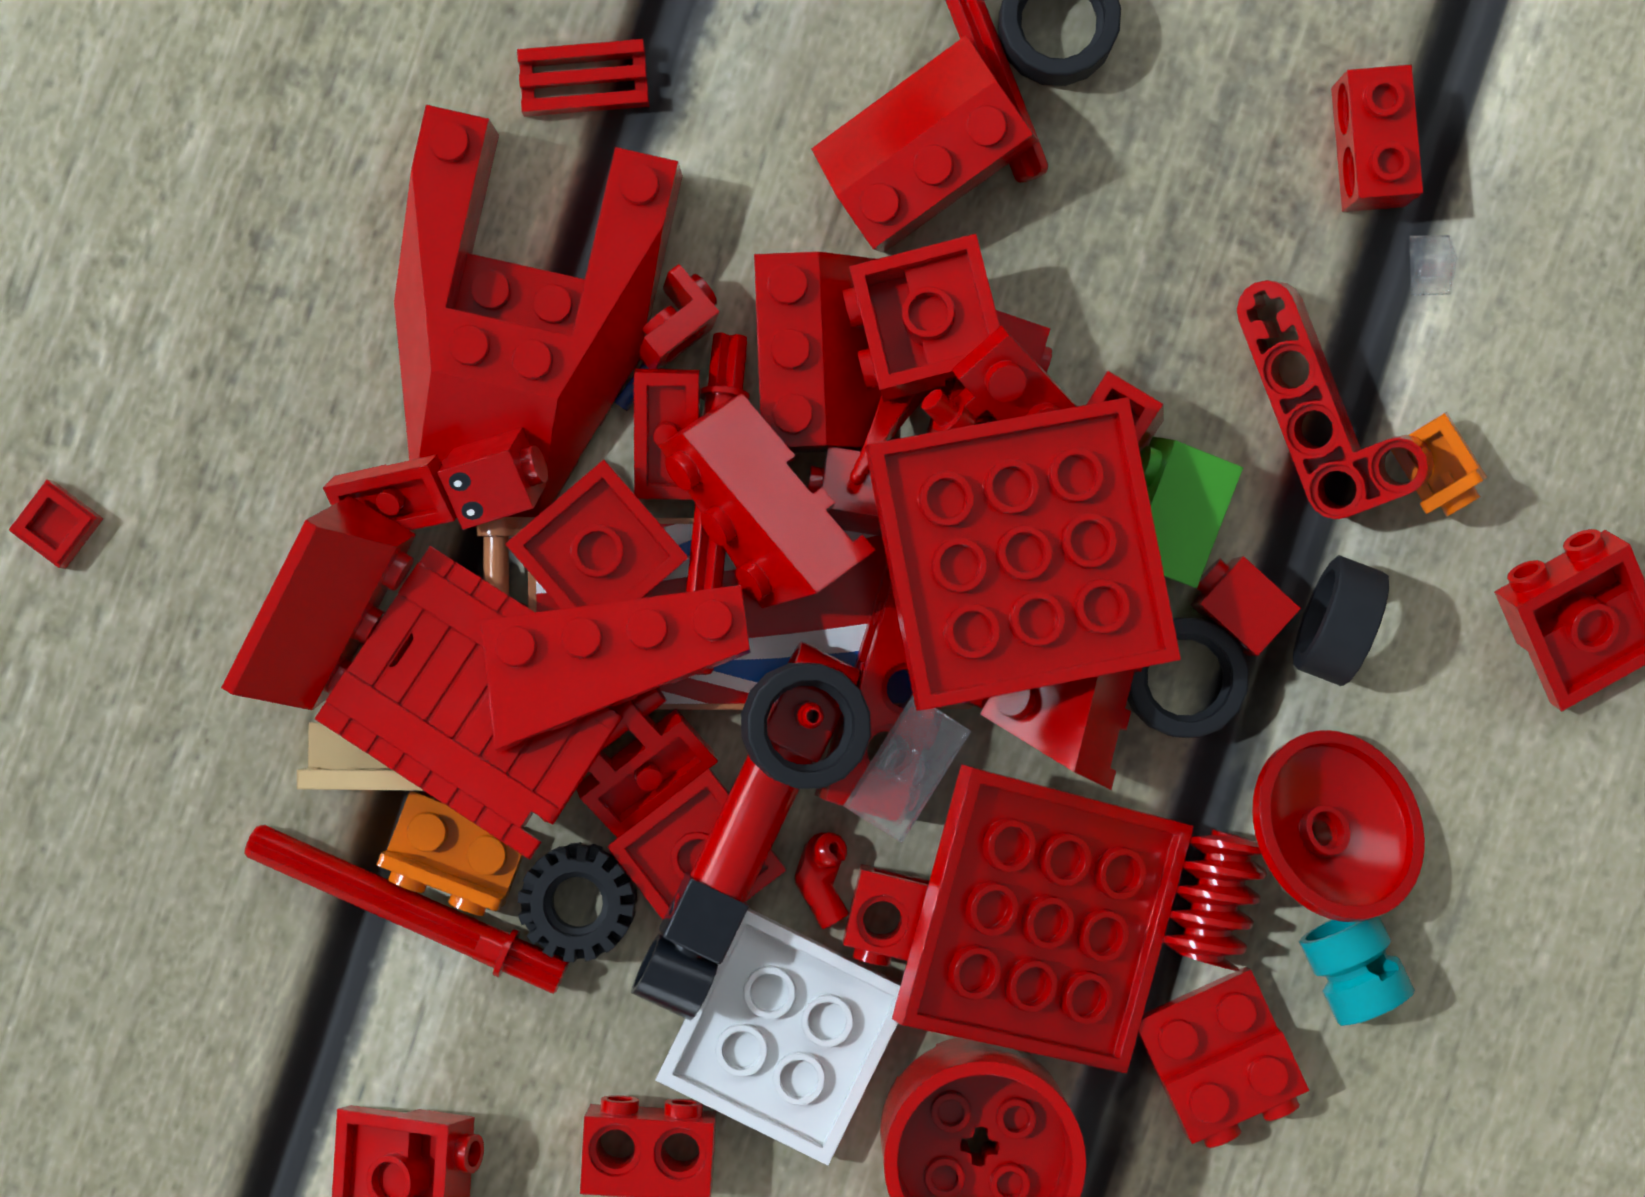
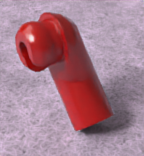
(817, 874)

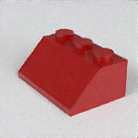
(923, 145)
(809, 352)
(321, 605)

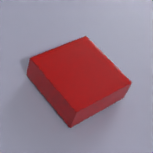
(56, 524)

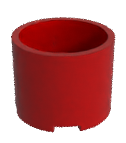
(989, 1086)

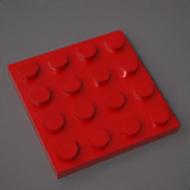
(1022, 553)
(1042, 921)

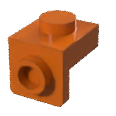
(1453, 471)

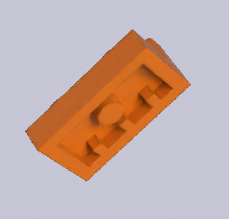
(449, 854)

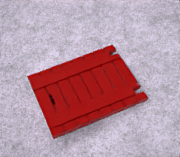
(424, 708)

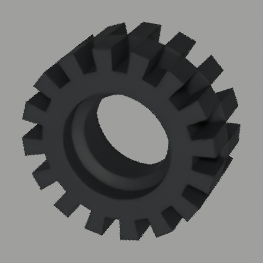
(538, 902)

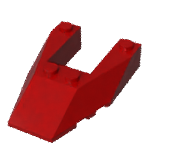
(514, 343)

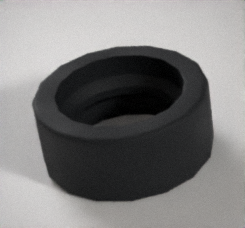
(1058, 70)
(1341, 620)
(1230, 696)
(855, 725)

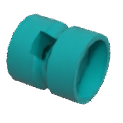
(1358, 970)

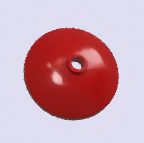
(1363, 822)

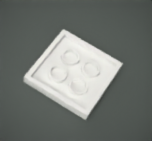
(785, 1037)

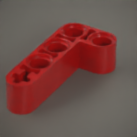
(1320, 394)

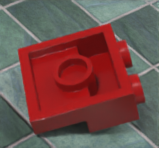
(920, 314)
(1579, 615)
(1222, 1058)
(404, 1153)

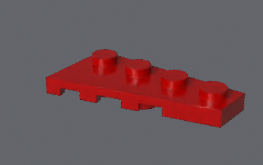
(582, 659)

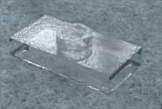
(907, 769)

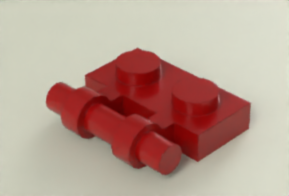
(997, 379)
(646, 770)

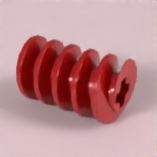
(1217, 899)

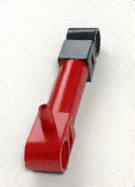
(714, 895)

